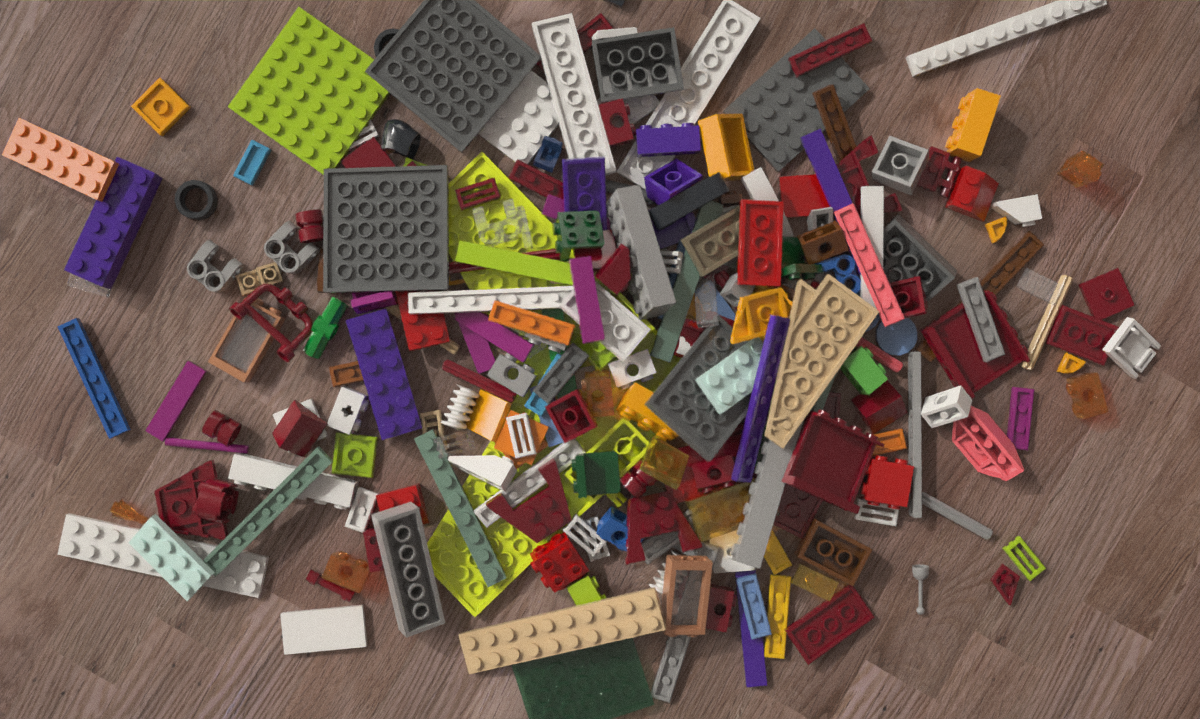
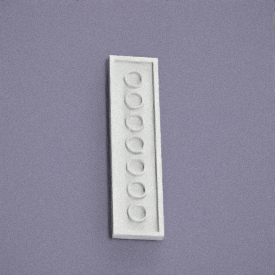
(572, 89)

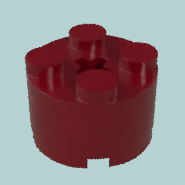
(216, 500)

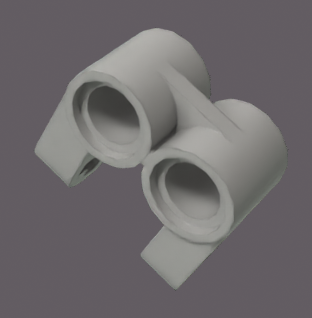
(280, 237)
(204, 257)

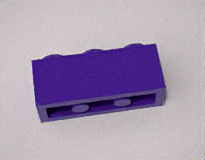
(667, 140)

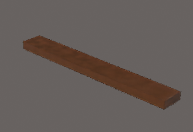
(999, 275)

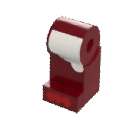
(687, 337)

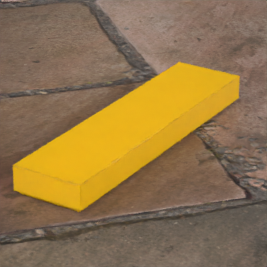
(777, 615)

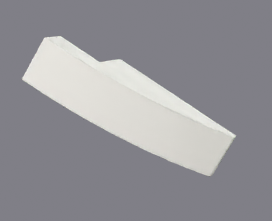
(760, 189)

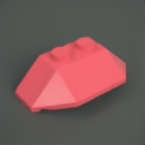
(986, 445)

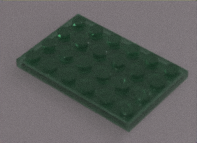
(585, 683)

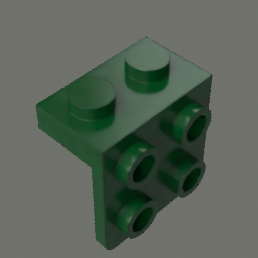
(577, 231)
(793, 261)
(596, 473)

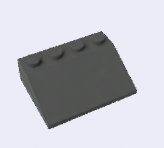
(637, 65)
(910, 255)

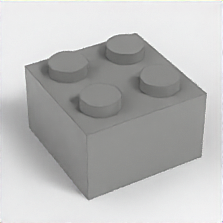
(900, 165)

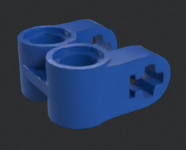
(842, 275)

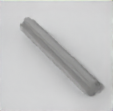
(956, 516)

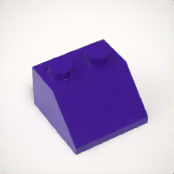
(670, 181)

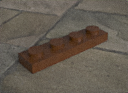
(834, 121)

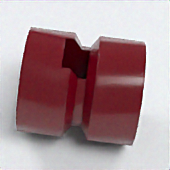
(310, 225)
(220, 427)
(637, 480)

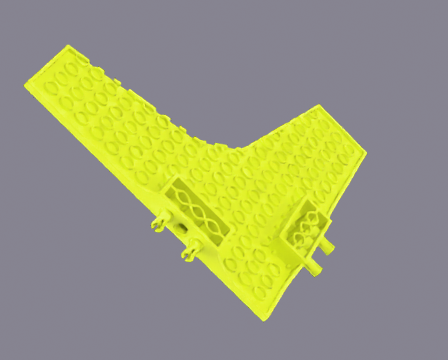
(447, 549)

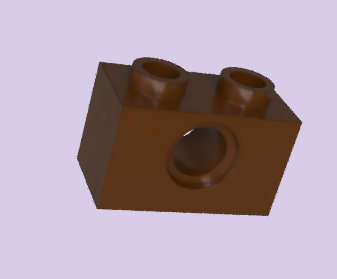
(829, 234)

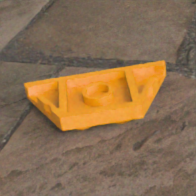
(755, 312)

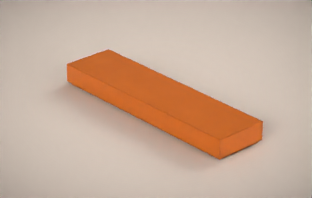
(531, 322)

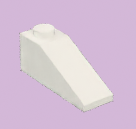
(487, 468)

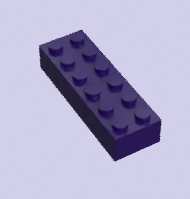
(113, 225)
(383, 374)

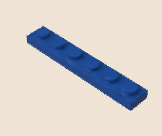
(94, 378)

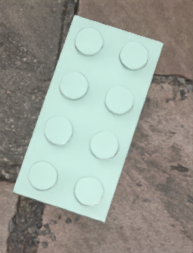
(732, 377)
(171, 557)

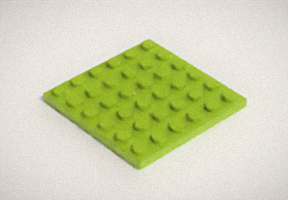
(311, 92)

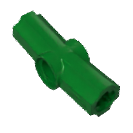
(325, 328)

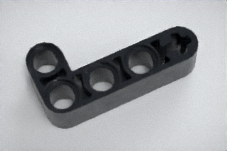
(688, 201)

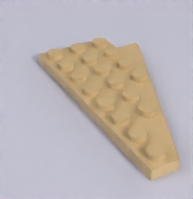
(818, 340)

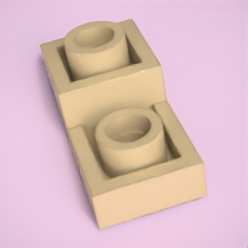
(261, 275)

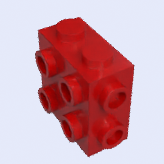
(887, 482)
(558, 562)

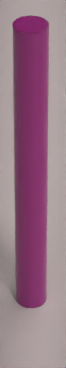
(206, 445)

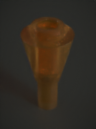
(123, 511)

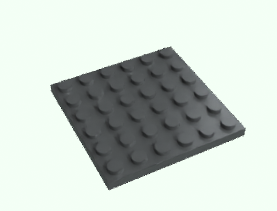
(453, 67)
(386, 229)

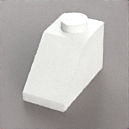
(1020, 210)

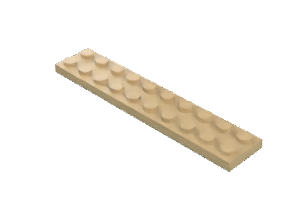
(563, 630)

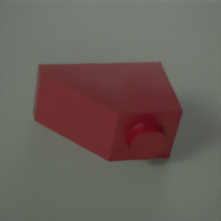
(616, 270)

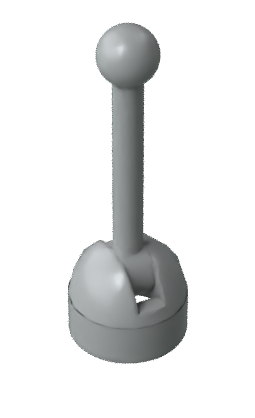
(920, 573)

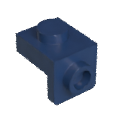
(548, 154)

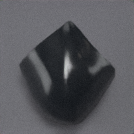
(400, 138)

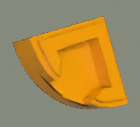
(996, 229)
(1070, 364)

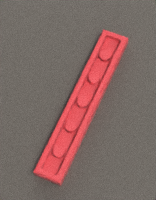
(869, 265)

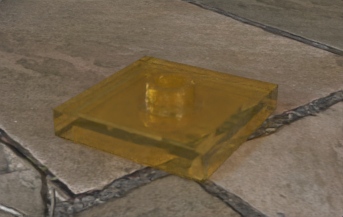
(664, 462)

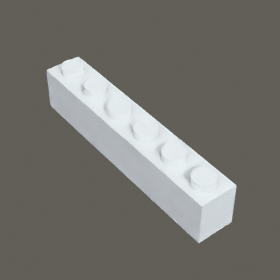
(270, 474)

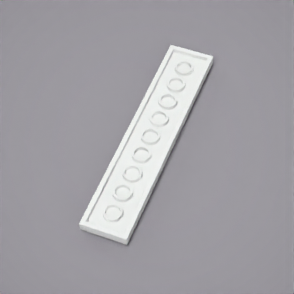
(701, 77)
(109, 545)

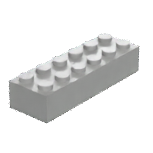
(634, 229)
(408, 569)

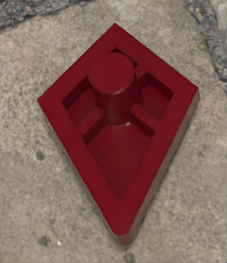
(1005, 582)

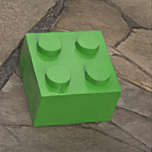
(863, 371)

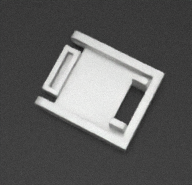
(1131, 348)

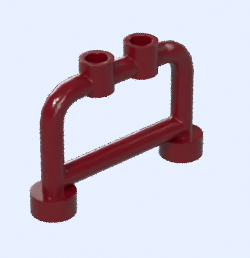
(283, 296)

